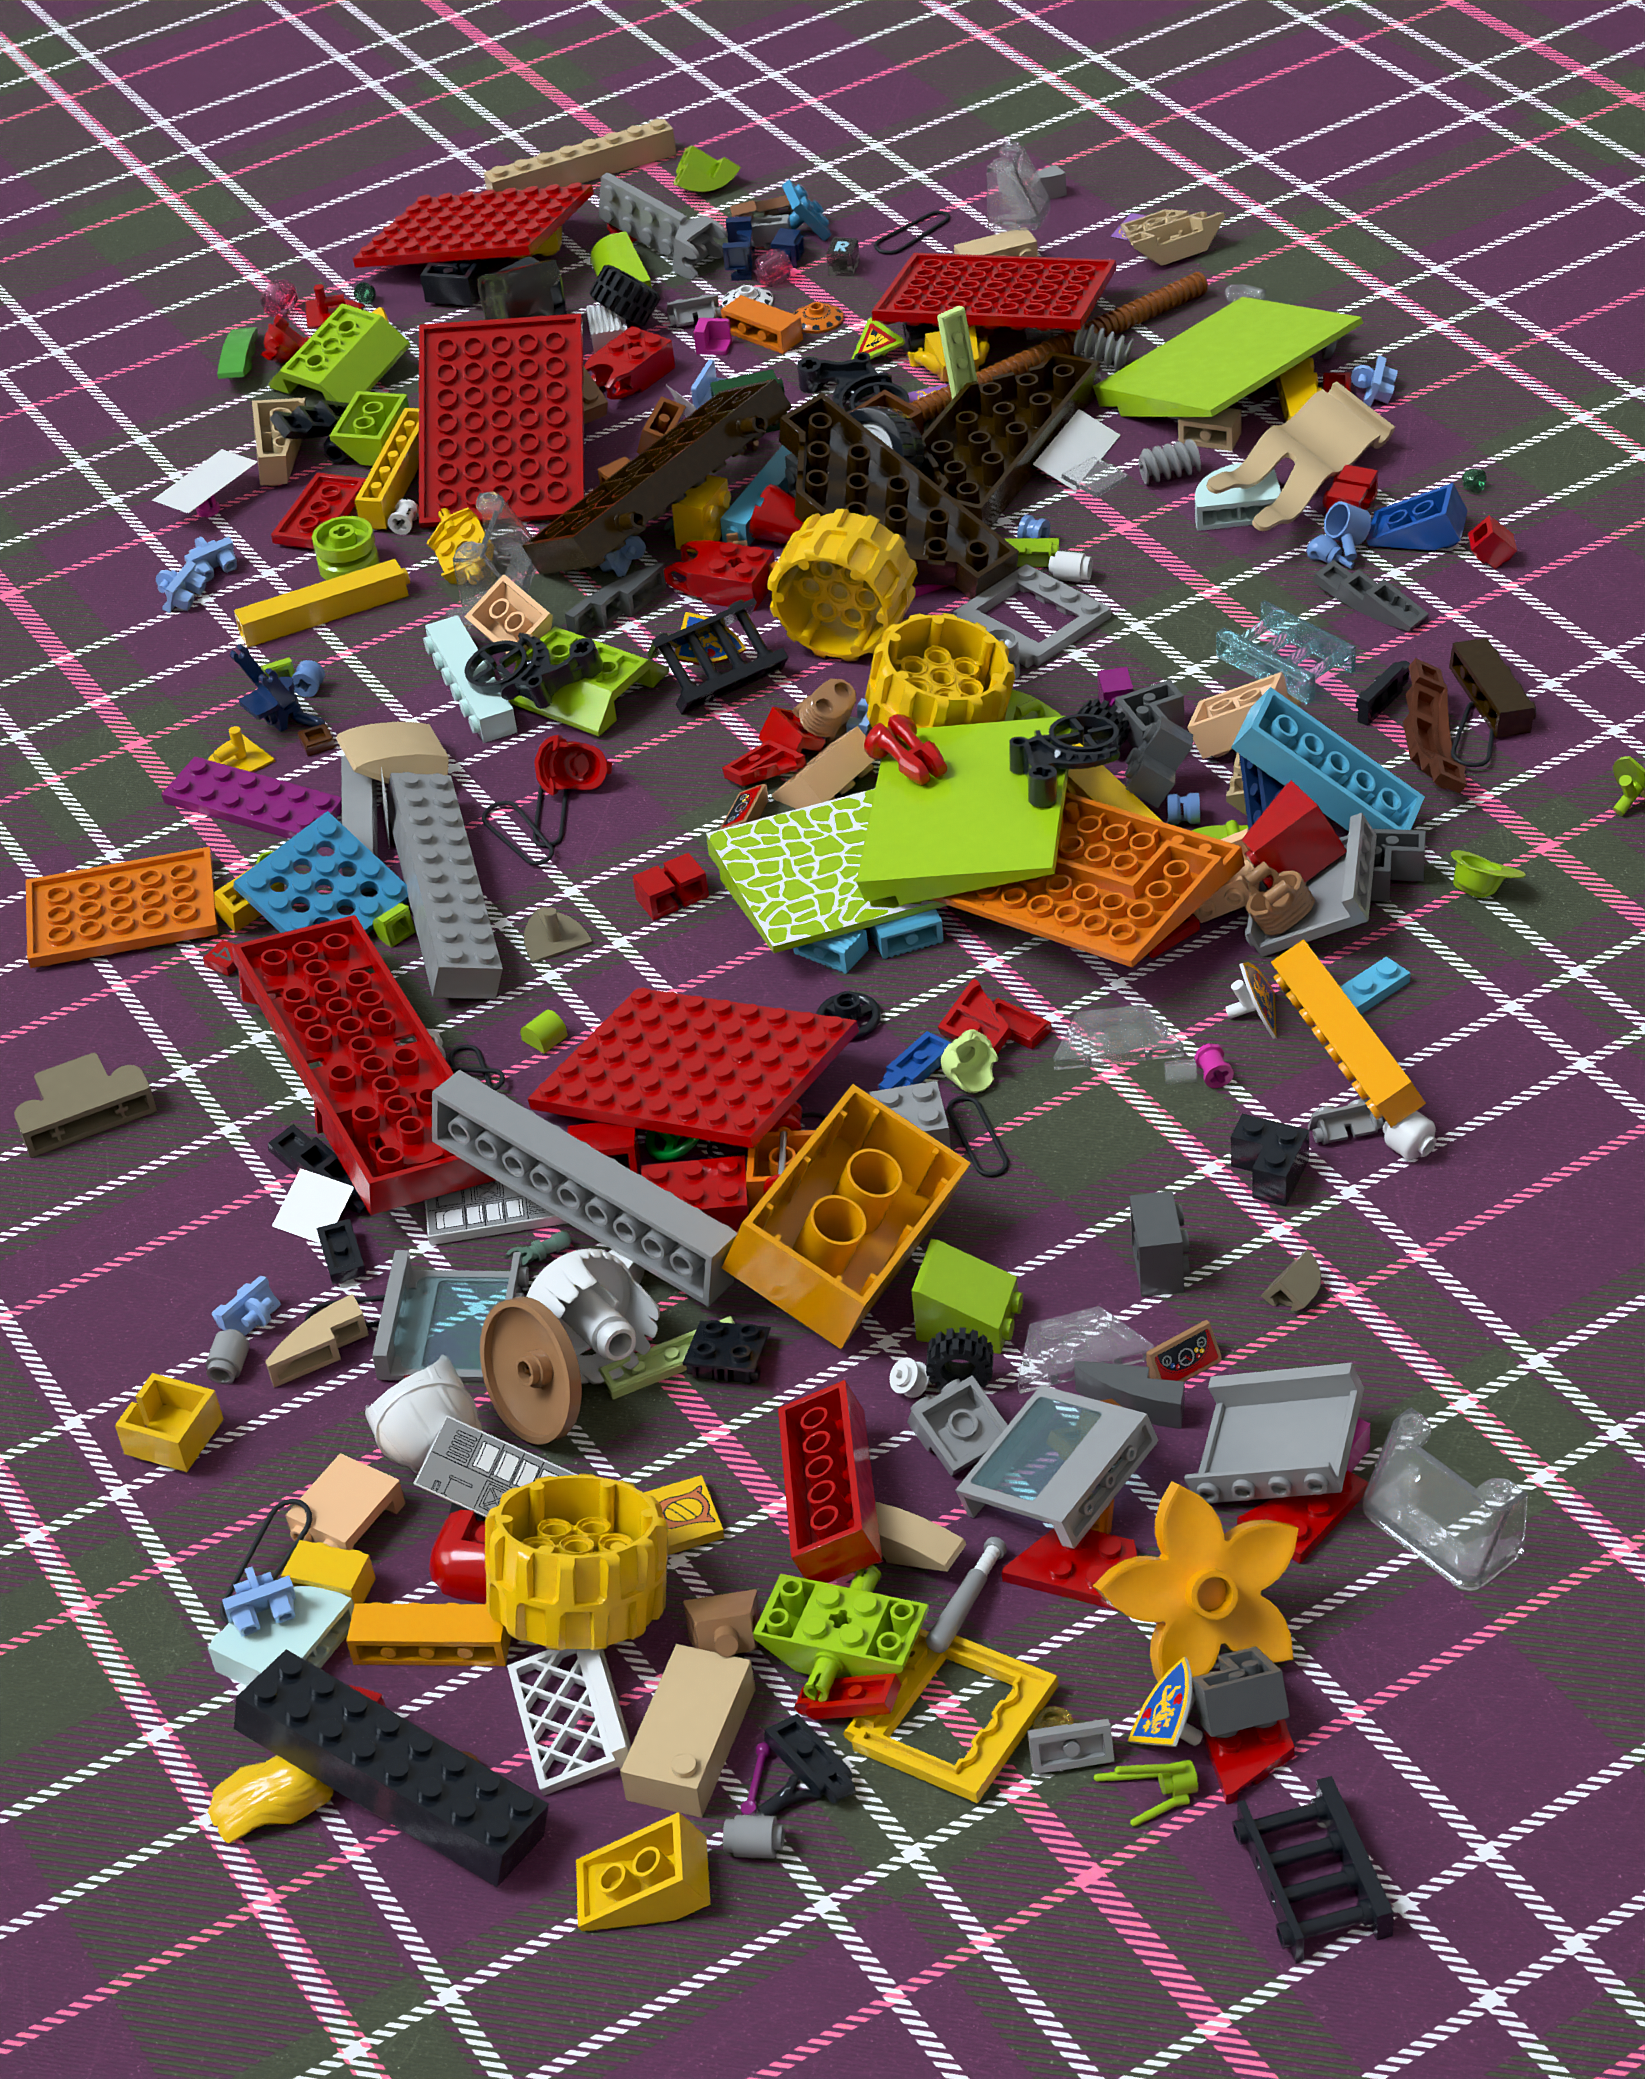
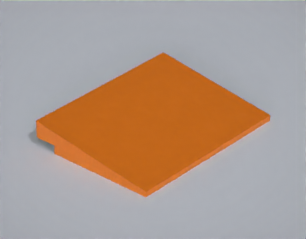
(1115, 883)

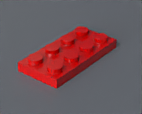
(322, 499)

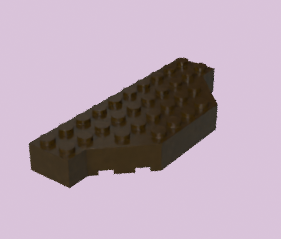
(996, 430)
(856, 471)

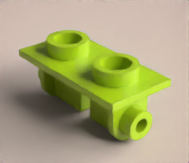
(1034, 551)

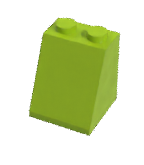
(964, 1293)

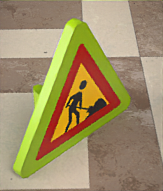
(877, 340)

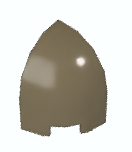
(1296, 1284)

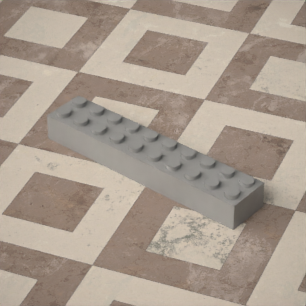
(443, 887)
(582, 1186)

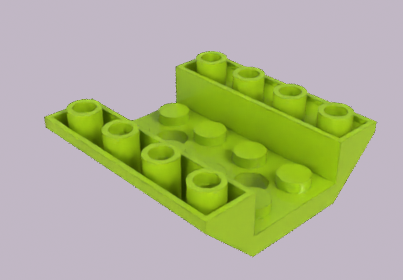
(343, 355)
(590, 701)

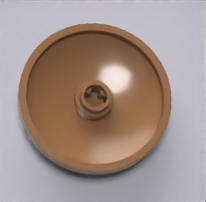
(530, 1370)

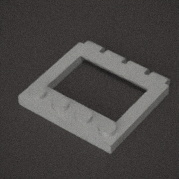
(1047, 589)

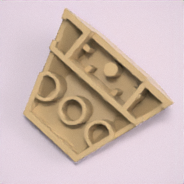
(1172, 234)
(395, 748)

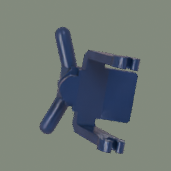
(274, 697)

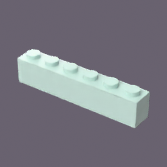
(451, 649)

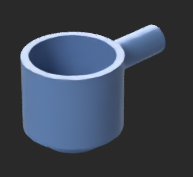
(1348, 525)

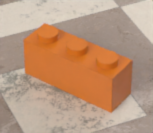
(763, 324)

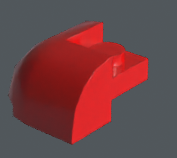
(459, 1557)

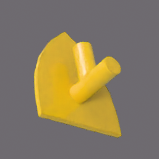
(241, 753)

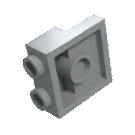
(957, 1424)

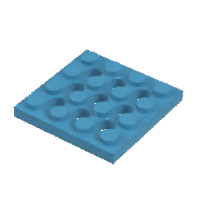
(302, 850)

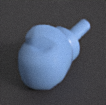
(1326, 549)

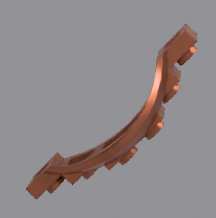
(1429, 729)

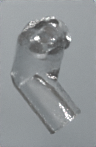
(1235, 292)

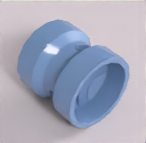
(1191, 808)

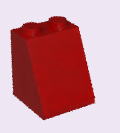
(1292, 836)
(611, 1140)

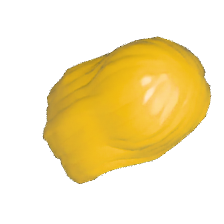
(264, 1796)

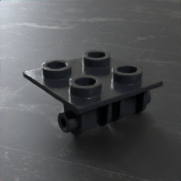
(726, 1347)

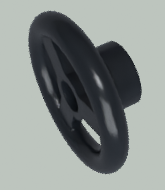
(848, 1006)

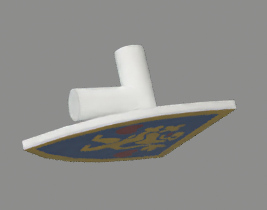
(1256, 996)
(1167, 1710)

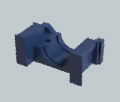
(739, 251)

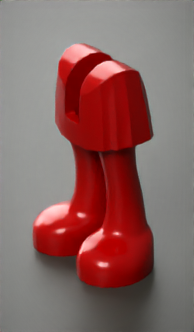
(915, 763)

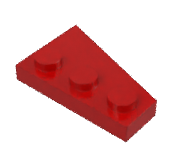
(1311, 1514)

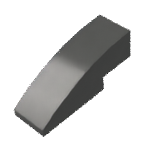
(1133, 1390)

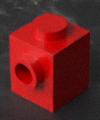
(1492, 542)

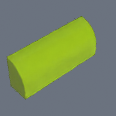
(620, 253)

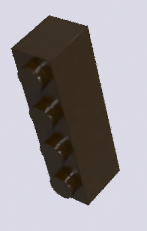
(1492, 687)

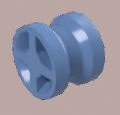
(1033, 528)
(308, 678)

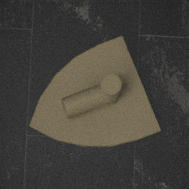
(552, 934)

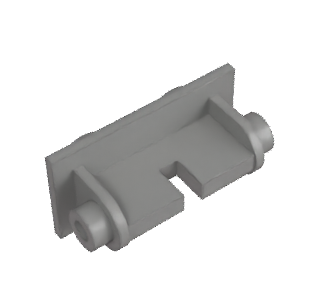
(682, 311)
(1330, 1122)

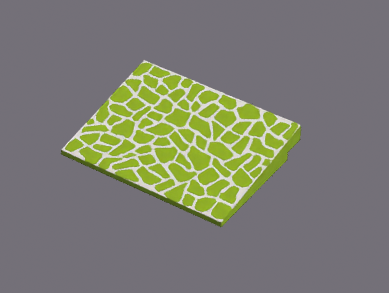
(801, 871)

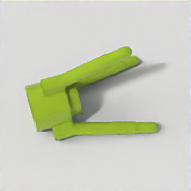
(1174, 1779)

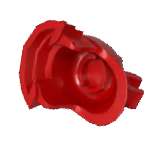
(281, 341)
(569, 765)

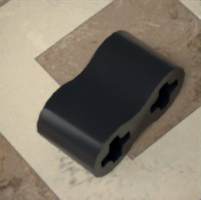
(916, 335)

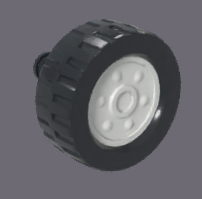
(895, 430)

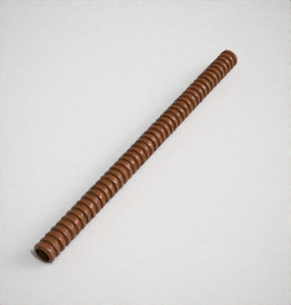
(1115, 320)

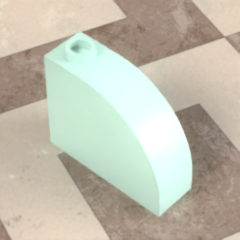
(1235, 506)
(314, 1634)

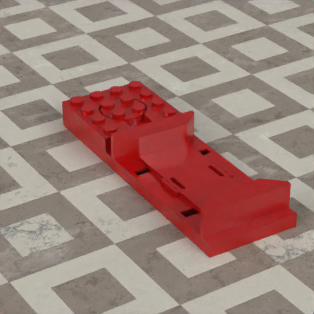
(368, 1091)

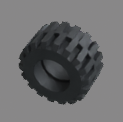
(624, 295)

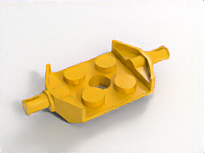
(451, 534)

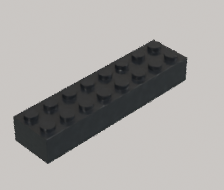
(391, 1767)

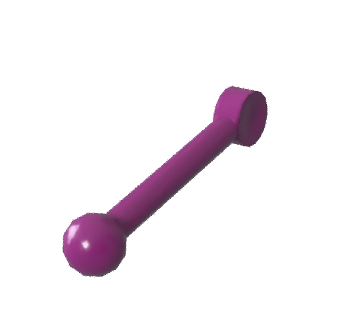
(749, 1807)

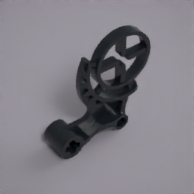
(854, 376)
(536, 677)
(1044, 753)

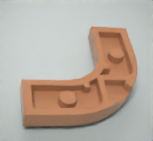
(768, 207)

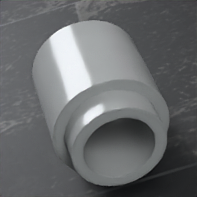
(227, 1356)
(753, 1836)

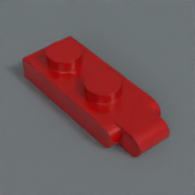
(853, 1697)

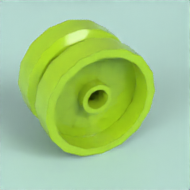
(344, 546)

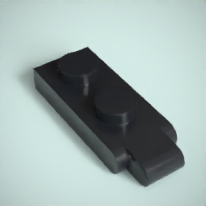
(1382, 692)
(810, 1758)

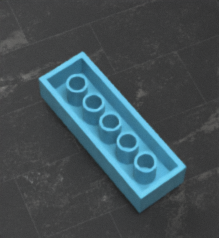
(1324, 765)

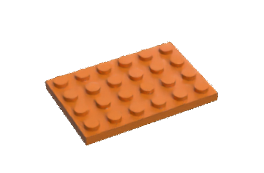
(120, 907)

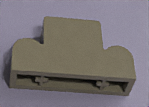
(81, 1102)

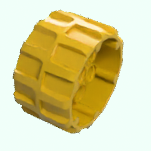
(842, 584)
(939, 673)
(576, 1561)

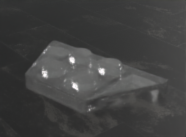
(1115, 1038)
(1080, 1336)

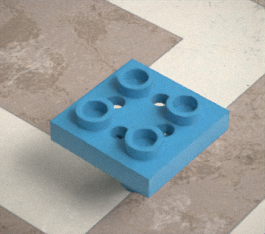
(805, 210)

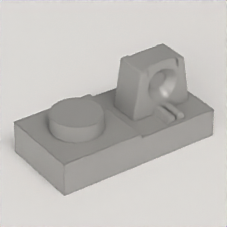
(1070, 1746)

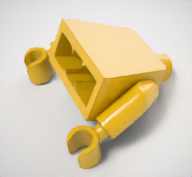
(933, 353)

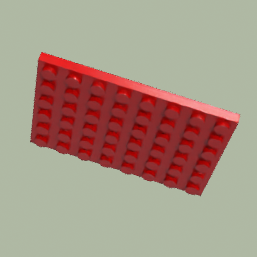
(474, 225)
(996, 290)
(501, 415)
(694, 1066)

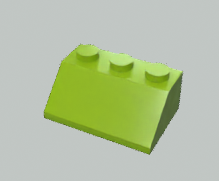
(368, 424)

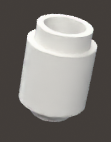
(1071, 566)

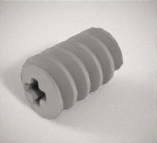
(1102, 347)
(1169, 459)

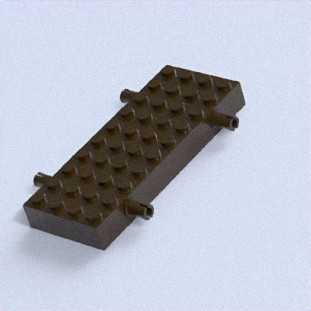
(657, 478)

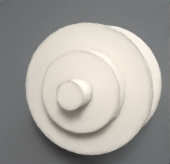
(909, 1377)

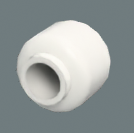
(1411, 1136)

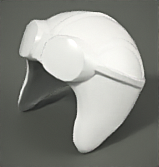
(413, 1411)

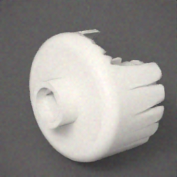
(598, 1309)

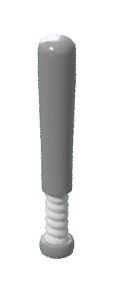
(959, 1606)

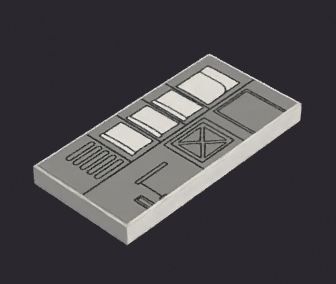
(483, 1212)
(477, 1467)

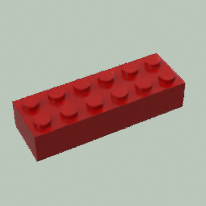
(829, 1484)

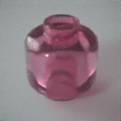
(772, 268)
(279, 298)

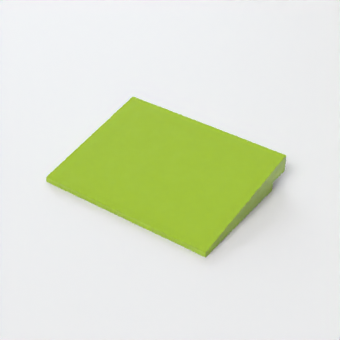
(1222, 359)
(964, 826)

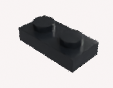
(341, 1251)

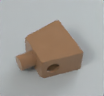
(723, 1622)

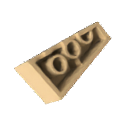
(274, 453)

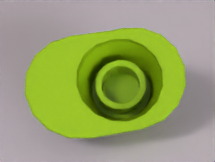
(1478, 875)

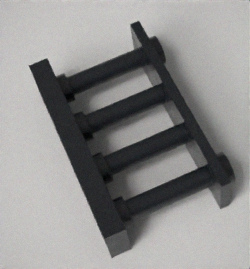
(716, 682)
(1341, 1841)

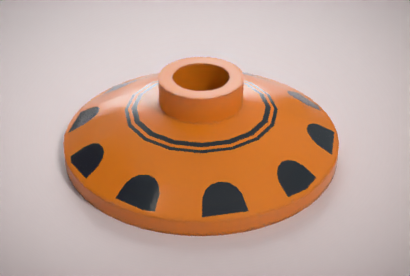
(819, 317)

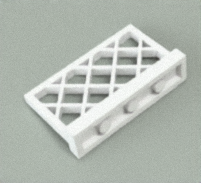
(604, 1709)

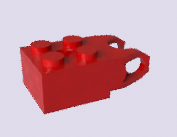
(631, 362)
(722, 572)

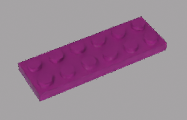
(248, 798)

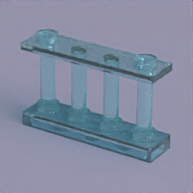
(1263, 661)

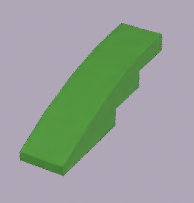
(237, 353)

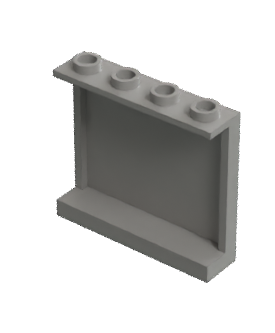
(1339, 894)
(1279, 1433)

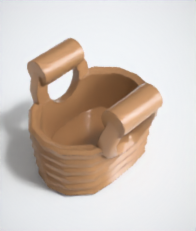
(827, 709)
(1282, 904)

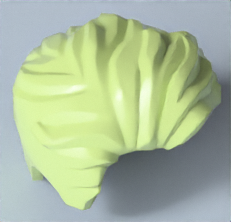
(970, 1061)

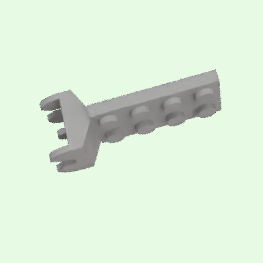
(659, 225)

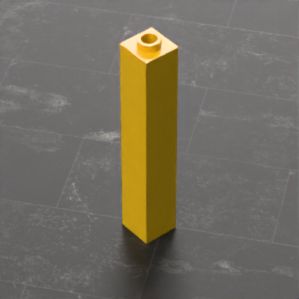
(322, 602)

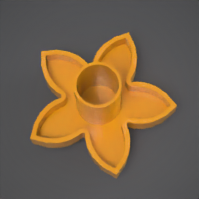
(1204, 1585)

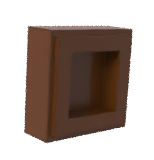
(316, 739)

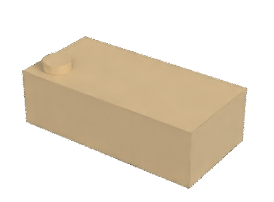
(688, 1731)

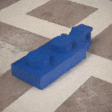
(915, 1062)

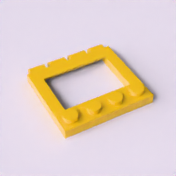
(990, 1746)

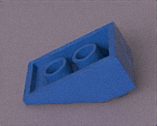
(1421, 522)

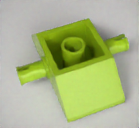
(838, 1629)

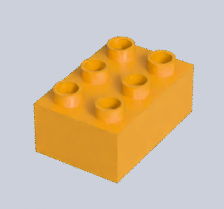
(845, 1216)

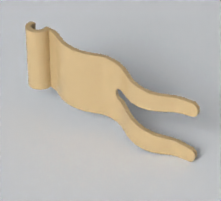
(1320, 440)

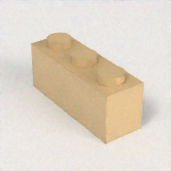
(1002, 244)

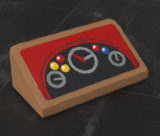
(747, 806)
(1184, 1354)

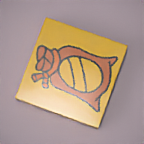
(688, 1514)

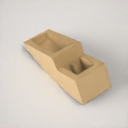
(317, 1341)
(915, 1540)

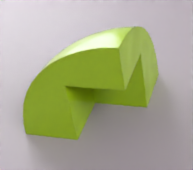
(702, 172)

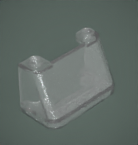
(1015, 191)
(500, 553)
(1438, 1514)

